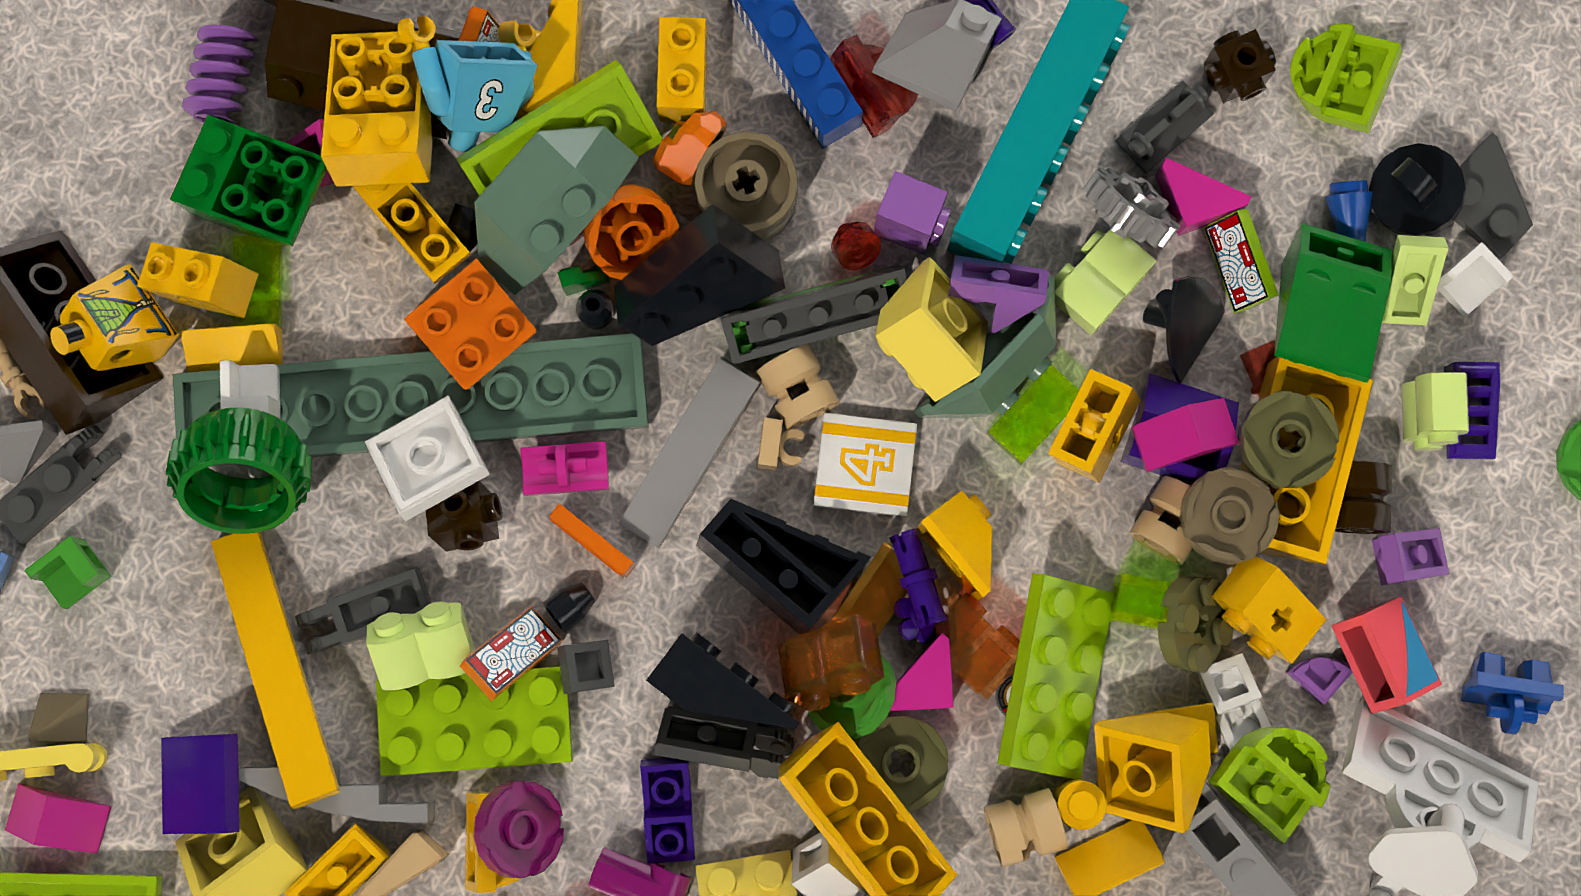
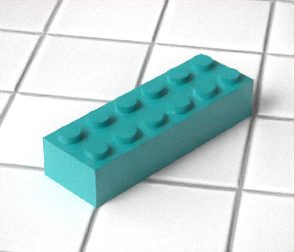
(1043, 119)

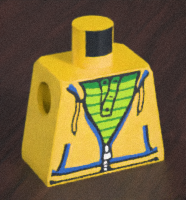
(114, 323)

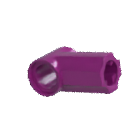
(626, 876)

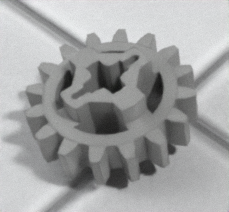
(1131, 207)

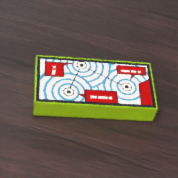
(1241, 261)

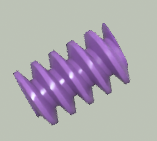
(217, 72)

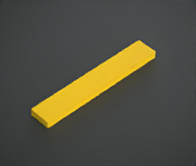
(275, 669)

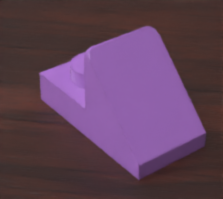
(1010, 286)
(1410, 556)

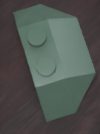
(547, 200)
(1008, 359)

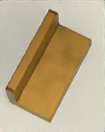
(876, 590)

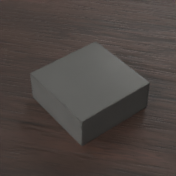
(585, 666)

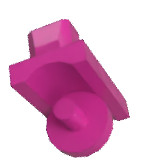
(565, 468)

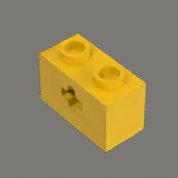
(681, 68)
(197, 279)
(1094, 425)
(1269, 609)

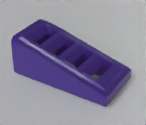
(1489, 392)

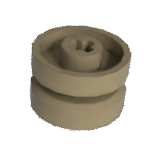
(753, 162)

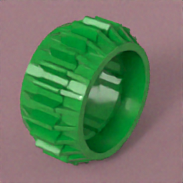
(239, 438)

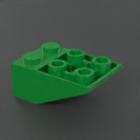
(249, 182)
(1332, 302)

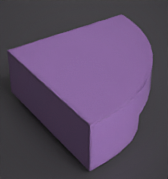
(1320, 676)

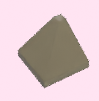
(60, 718)

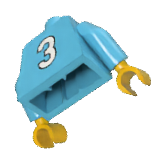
(472, 82)

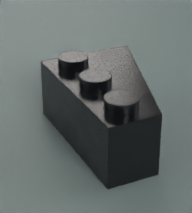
(697, 278)
(779, 564)

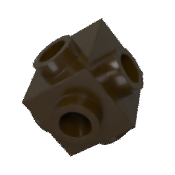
(1232, 77)
(465, 519)

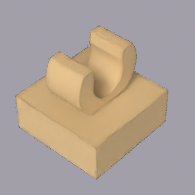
(773, 443)

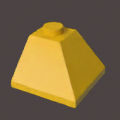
(962, 541)
(1153, 767)

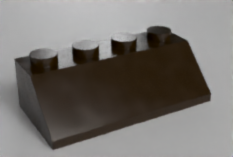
(301, 48)
(34, 289)

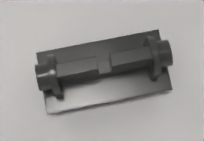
(1165, 126)

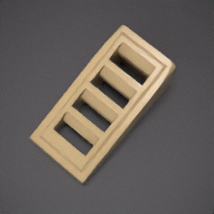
(407, 862)

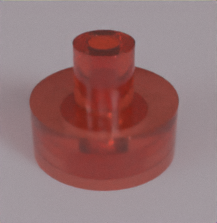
(855, 245)

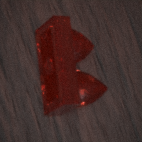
(879, 99)

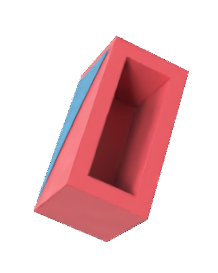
(1386, 655)

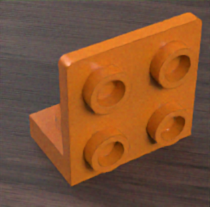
(470, 324)

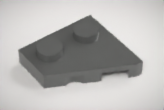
(1492, 201)

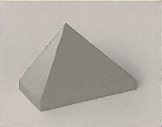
(23, 446)

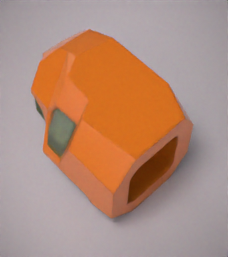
(686, 145)

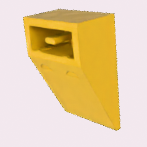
(375, 112)

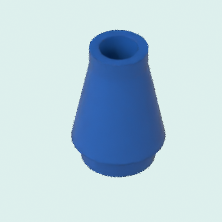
(1350, 208)

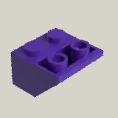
(1162, 396)

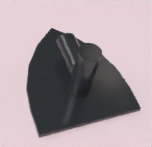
(1189, 316)

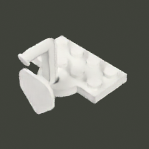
(1439, 803)

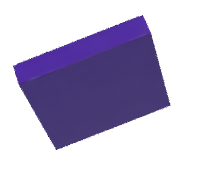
(200, 784)

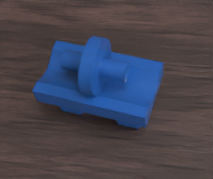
(1509, 697)

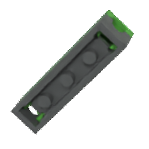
(810, 314)

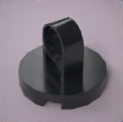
(1417, 190)

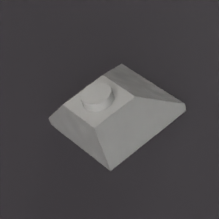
(939, 50)

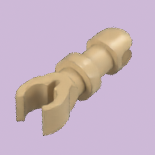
(17, 380)

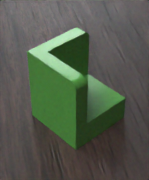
(69, 571)

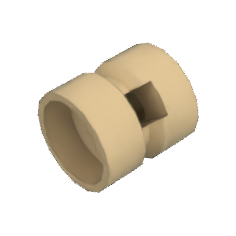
(791, 372)
(1155, 534)
(1025, 827)

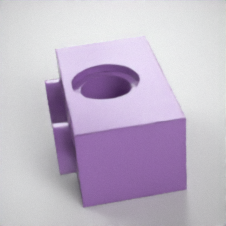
(912, 213)

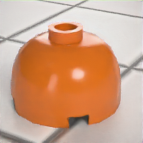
(629, 230)

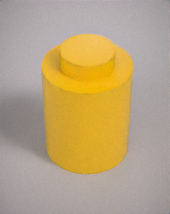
(1080, 803)

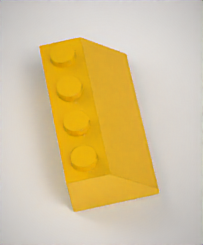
(1312, 511)
(863, 818)

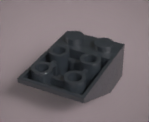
(703, 685)

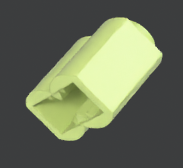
(1101, 279)
(1435, 410)
(419, 645)

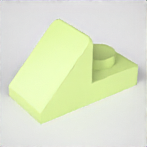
(1414, 279)

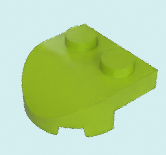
(1344, 75)
(1274, 778)

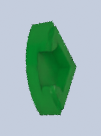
(575, 280)

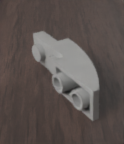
(1232, 852)

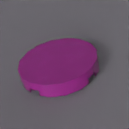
(518, 829)

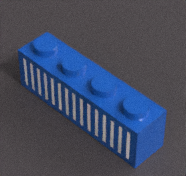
(802, 67)

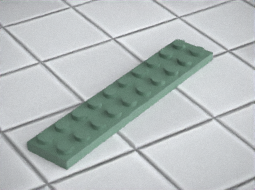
(529, 394)

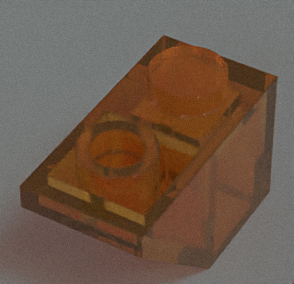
(977, 650)

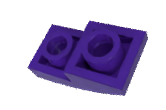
(667, 810)

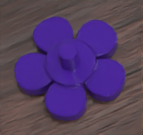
(908, 628)

